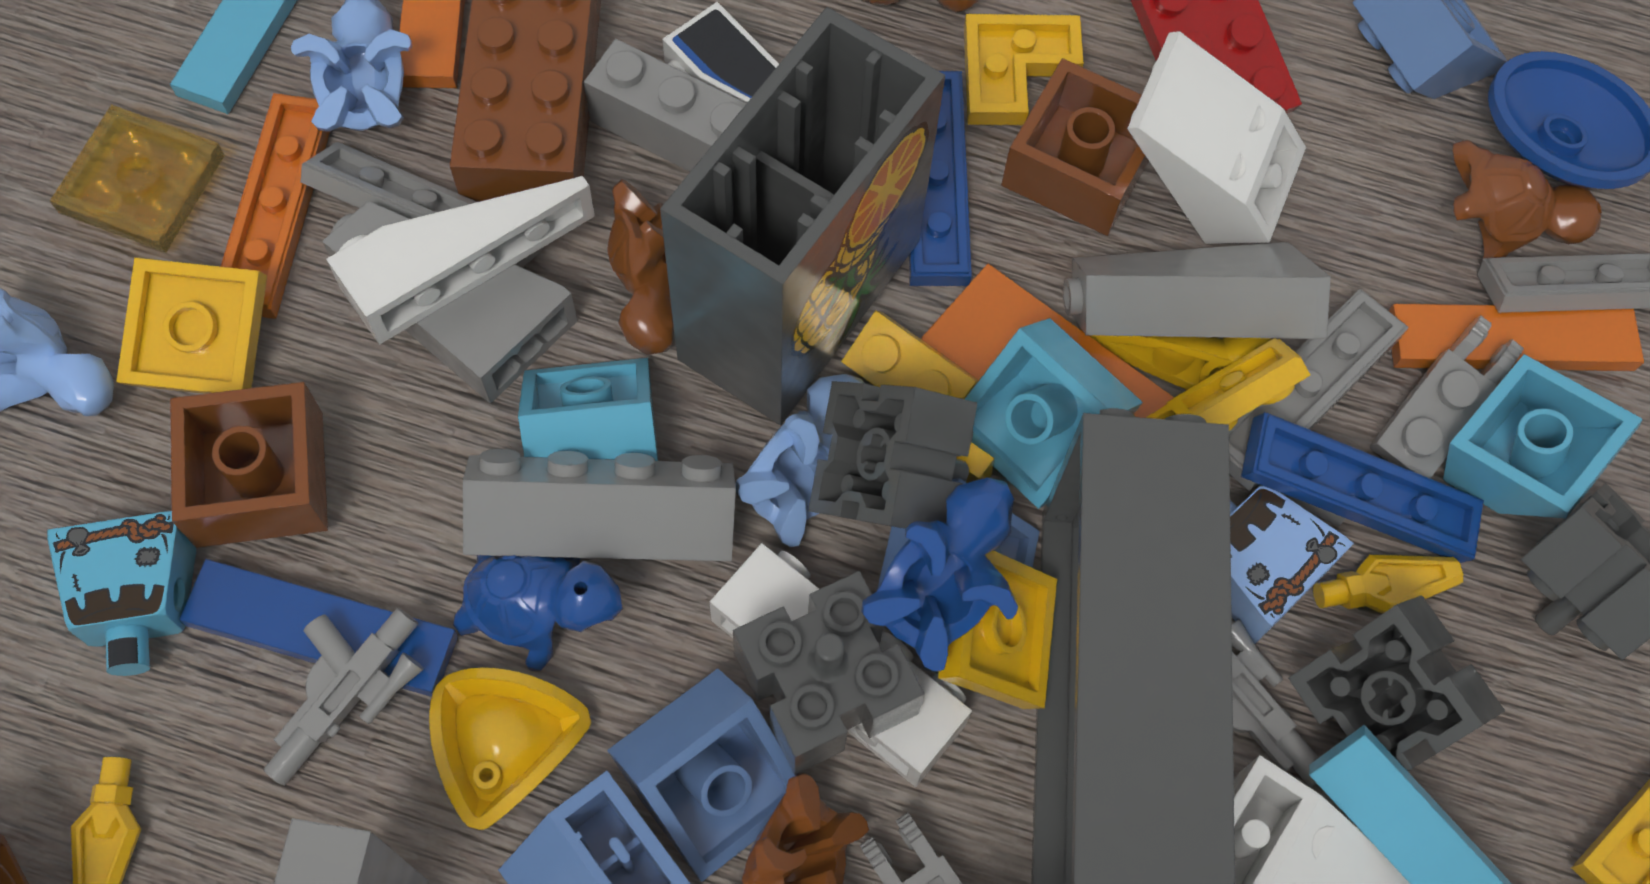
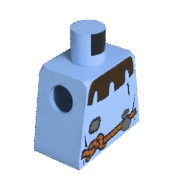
(1276, 557)

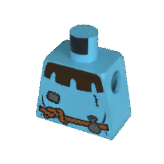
(123, 584)

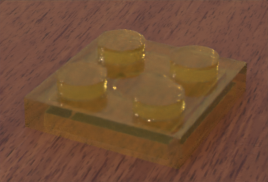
(138, 178)

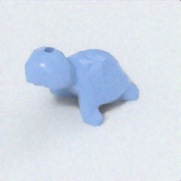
(361, 72)
(38, 363)
(784, 471)

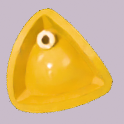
(499, 738)

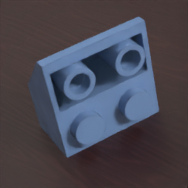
(592, 841)

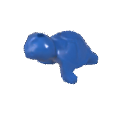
(942, 574)
(525, 595)

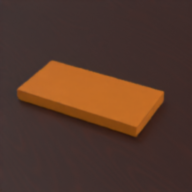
(991, 313)

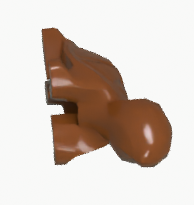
(1519, 202)
(640, 263)
(803, 839)

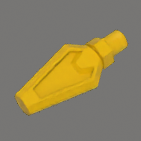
(1389, 580)
(107, 829)

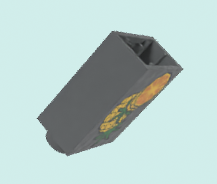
(801, 213)

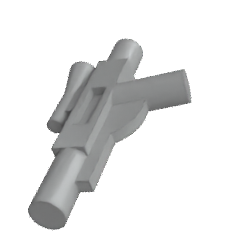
(339, 683)
(1259, 713)

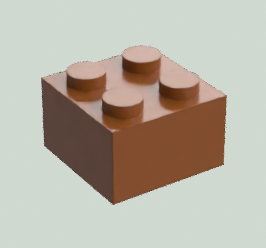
(1078, 148)
(248, 465)

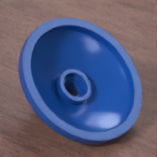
(1572, 120)

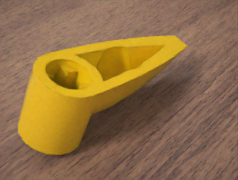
(1179, 359)

